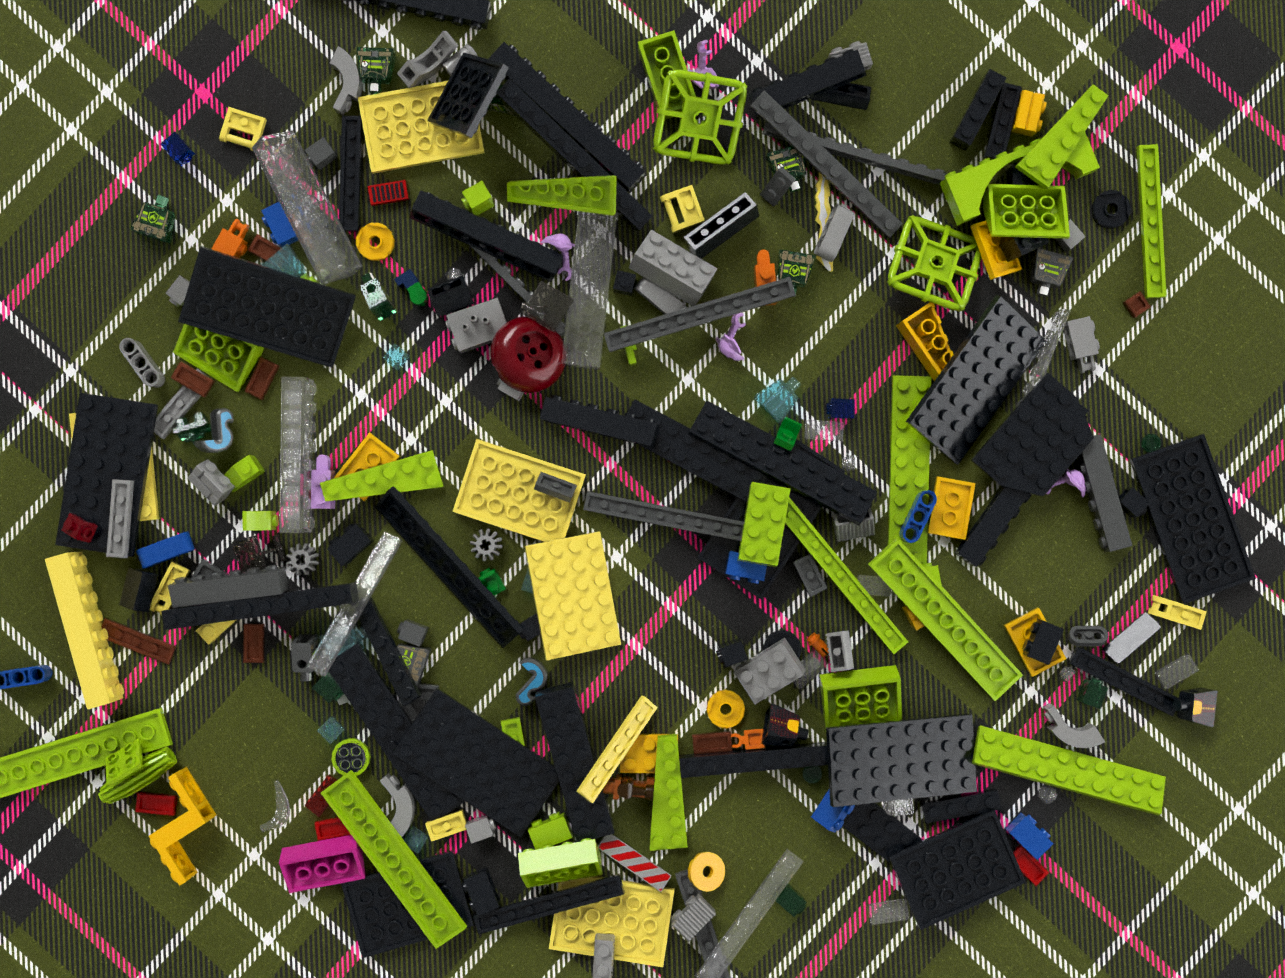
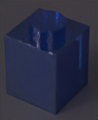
(178, 149)
(841, 408)

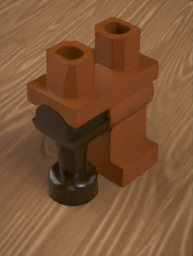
(628, 787)

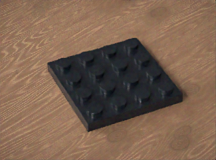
(468, 94)

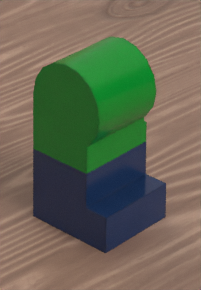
(417, 292)

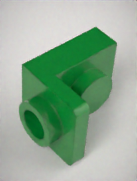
(787, 433)
(492, 581)

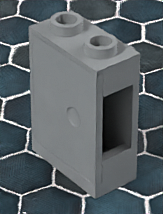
(475, 325)

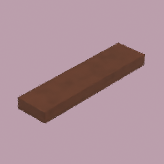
(139, 641)

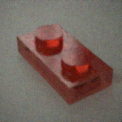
(317, 803)

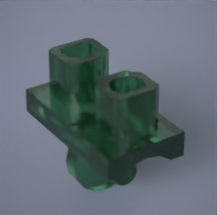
(192, 431)

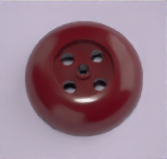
(523, 374)

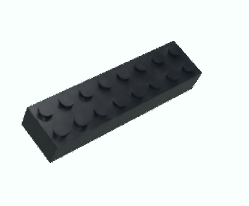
(573, 759)

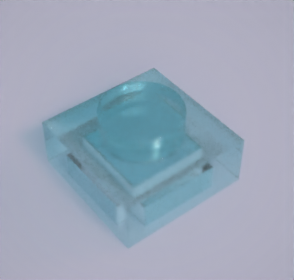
(396, 357)
(331, 729)
(416, 839)

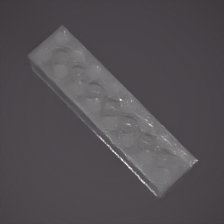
(307, 206)
(589, 290)
(297, 454)

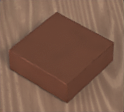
(1136, 304)

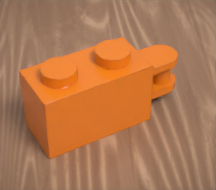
(230, 243)
(764, 271)

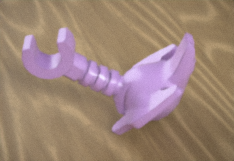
(702, 64)
(562, 244)
(727, 344)
(1073, 478)

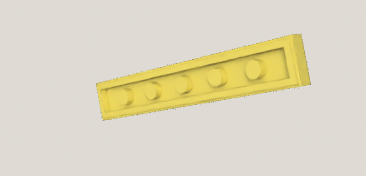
(616, 749)

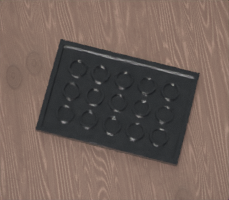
(956, 869)
(382, 919)

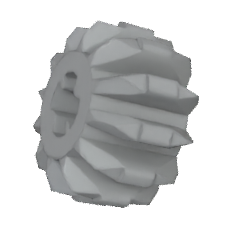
(480, 541)
(309, 559)

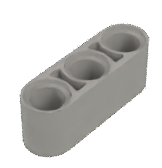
(834, 233)
(659, 297)
(134, 359)

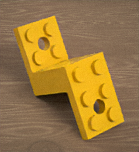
(167, 837)

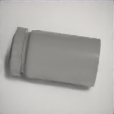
(451, 63)

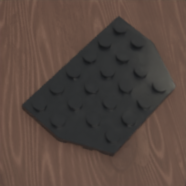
(1036, 440)

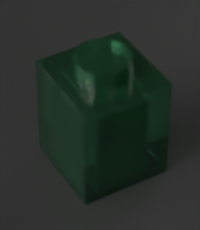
(328, 688)
(1092, 692)
(791, 900)

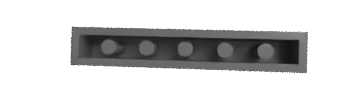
(1103, 497)
(229, 586)

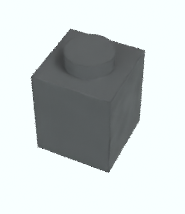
(320, 153)
(412, 632)

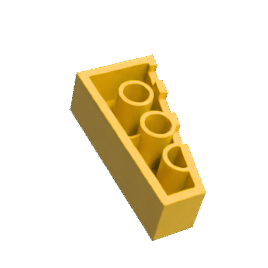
(927, 339)

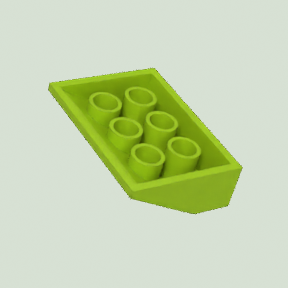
(1026, 211)
(218, 355)
(861, 696)

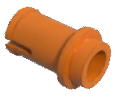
(817, 643)

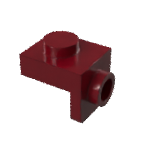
(79, 528)

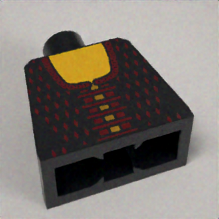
(1197, 706)
(782, 727)

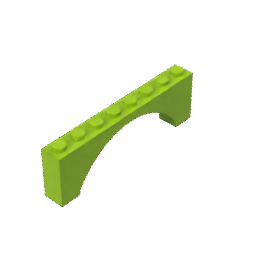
(967, 188)

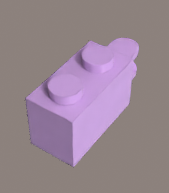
(322, 473)

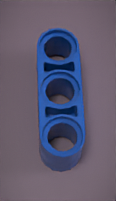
(924, 509)
(165, 550)
(30, 675)

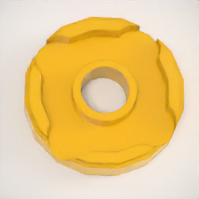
(379, 252)
(725, 720)
(716, 874)

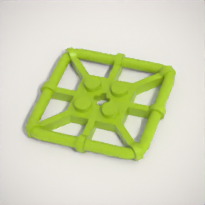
(710, 110)
(925, 267)

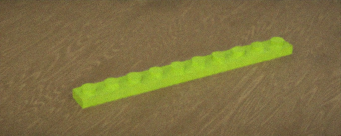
(844, 579)

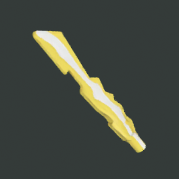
(824, 210)

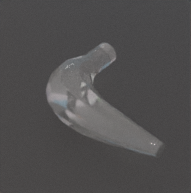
(282, 810)

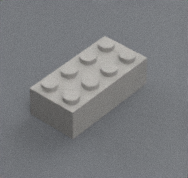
(672, 268)

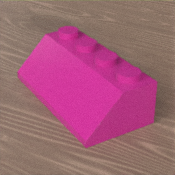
(322, 863)

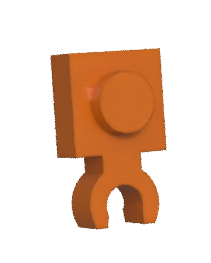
(751, 739)

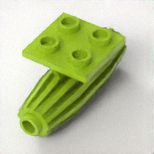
(130, 771)

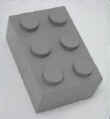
(769, 671)

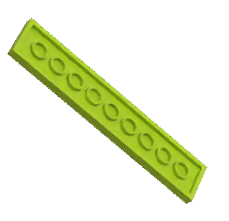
(907, 461)
(945, 619)
(80, 752)
(1069, 770)
(393, 859)

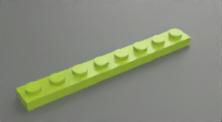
(1151, 221)

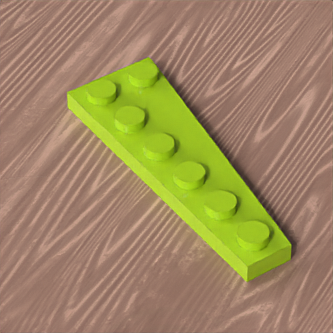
(1054, 148)
(582, 194)
(405, 475)
(668, 815)

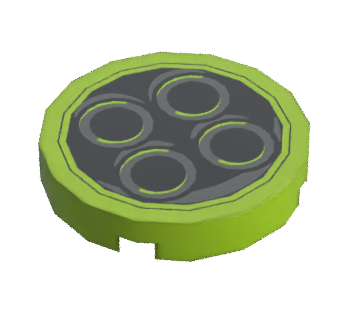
(351, 755)

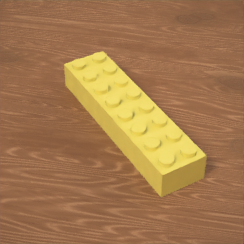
(84, 629)

